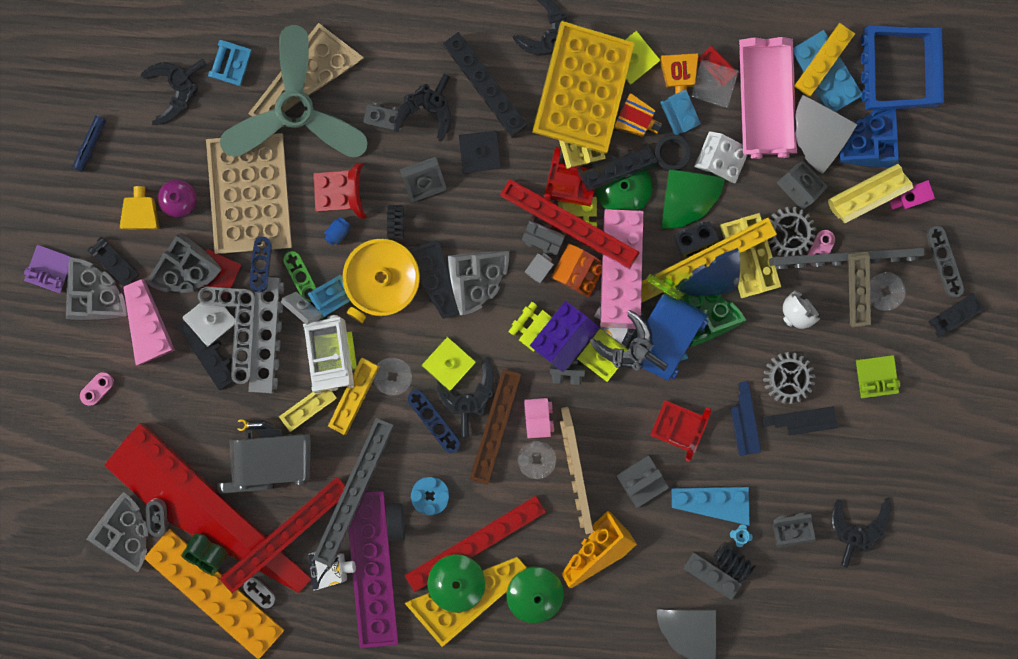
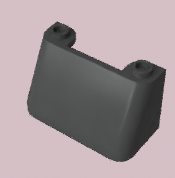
(270, 460)

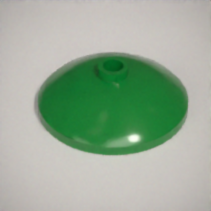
(633, 198)
(459, 569)
(528, 585)

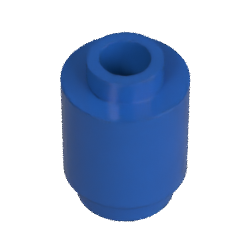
(337, 231)

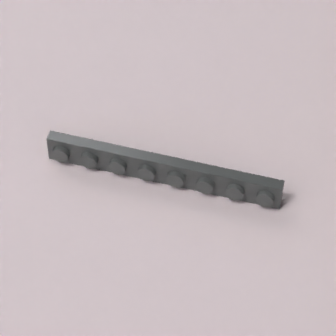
(839, 258)
(353, 492)

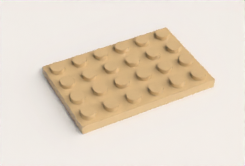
(249, 196)

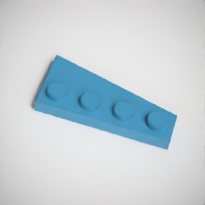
(716, 502)

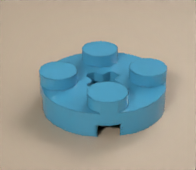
(430, 484)

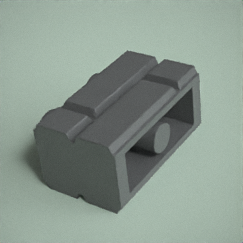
(543, 236)

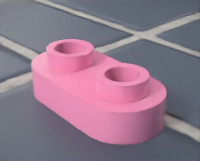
(821, 247)
(97, 390)

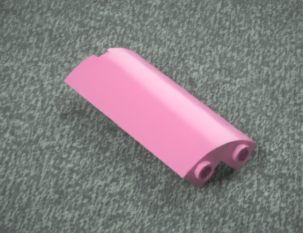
(768, 97)

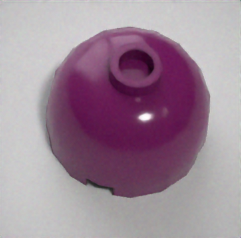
(177, 198)

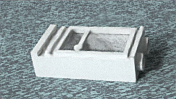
(328, 354)

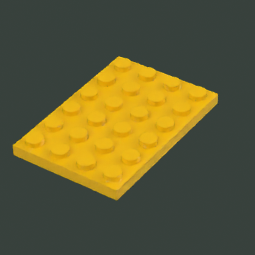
(583, 87)

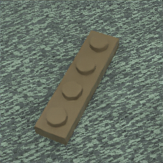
(859, 289)

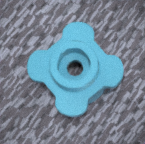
(746, 535)

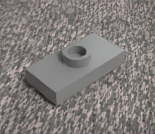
(301, 308)

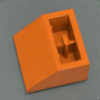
(578, 270)

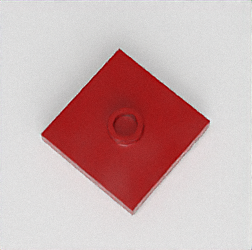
(227, 275)

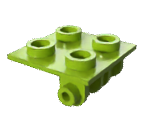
(877, 376)

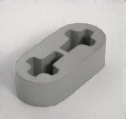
(256, 595)

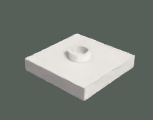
(209, 321)

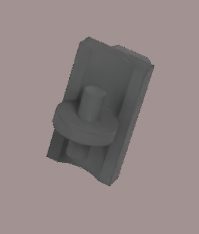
(574, 370)

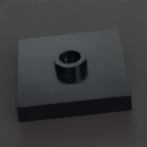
(479, 152)

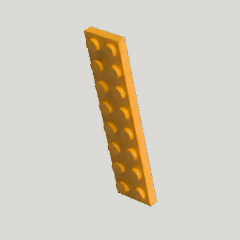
(231, 611)

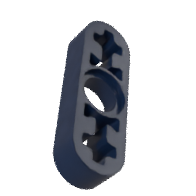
(254, 277)

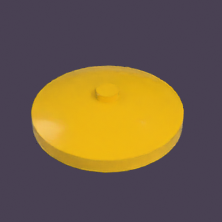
(381, 277)

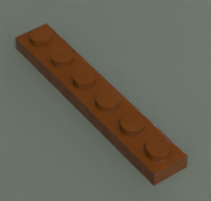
(495, 426)

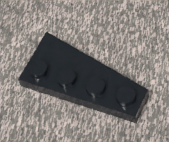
(435, 277)

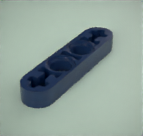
(436, 419)

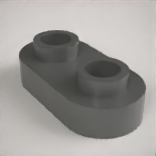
(156, 516)

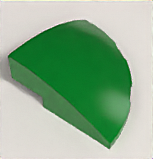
(689, 197)
(721, 316)

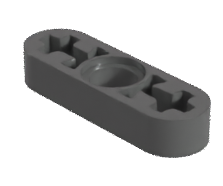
(228, 488)

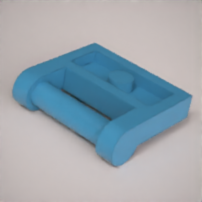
(235, 66)

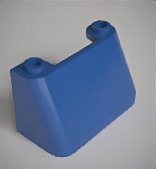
(673, 329)

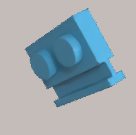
(680, 112)
(329, 296)

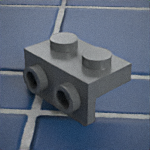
(380, 116)
(793, 530)

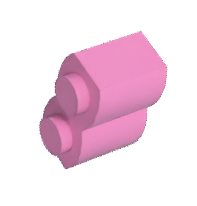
(537, 418)

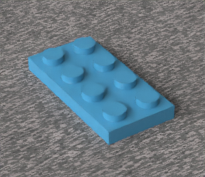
(837, 86)

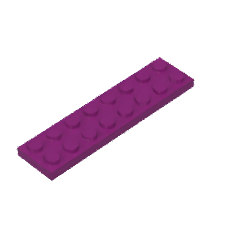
(373, 573)

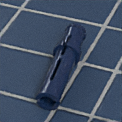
(89, 143)

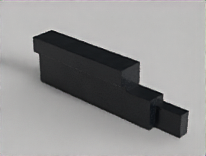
(804, 421)

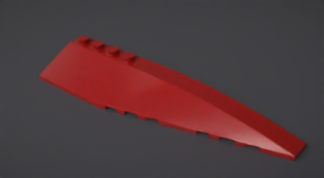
(192, 503)

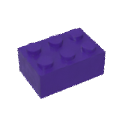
(564, 336)

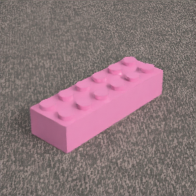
(619, 284)

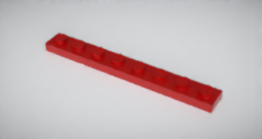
(569, 224)
(283, 535)
(481, 539)

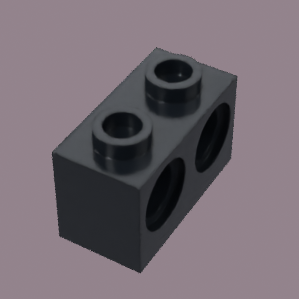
(694, 236)

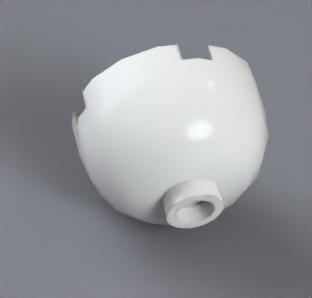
(799, 311)

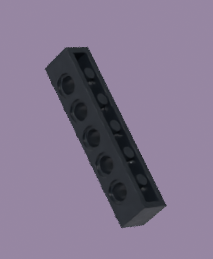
(485, 84)

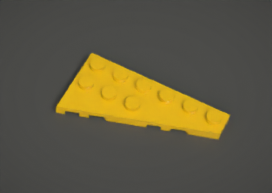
(445, 624)

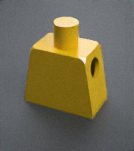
(139, 212)

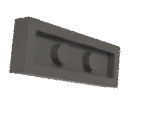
(712, 576)

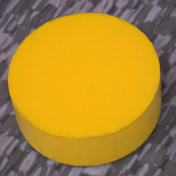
(356, 314)

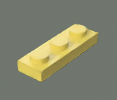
(306, 408)

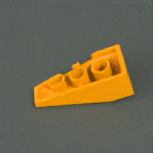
(602, 548)

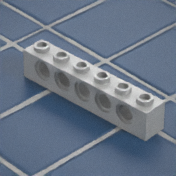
(256, 383)

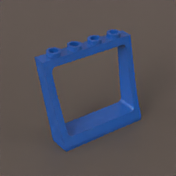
(933, 67)

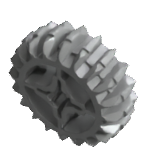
(798, 236)
(781, 384)

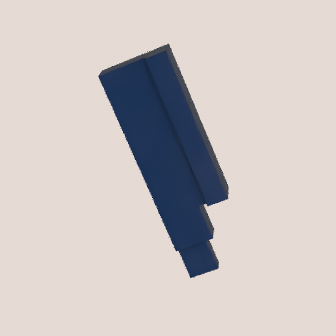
(744, 423)

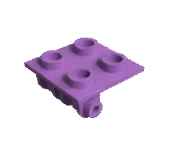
(47, 269)

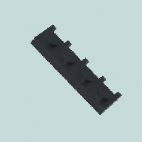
(618, 168)
(209, 357)

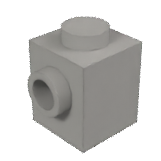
(539, 267)

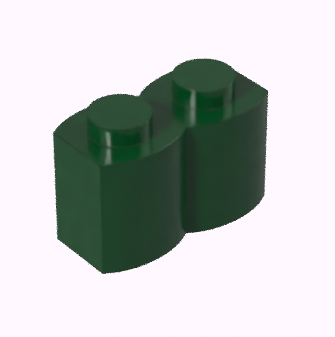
(204, 554)

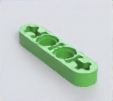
(308, 283)

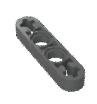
(947, 261)

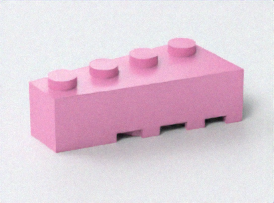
(146, 326)

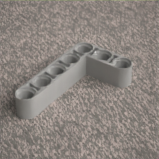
(238, 327)

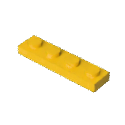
(824, 59)
(353, 397)

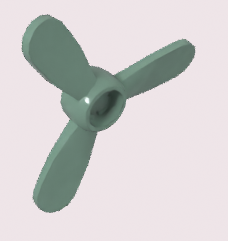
(294, 65)

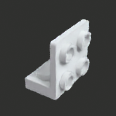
(721, 156)

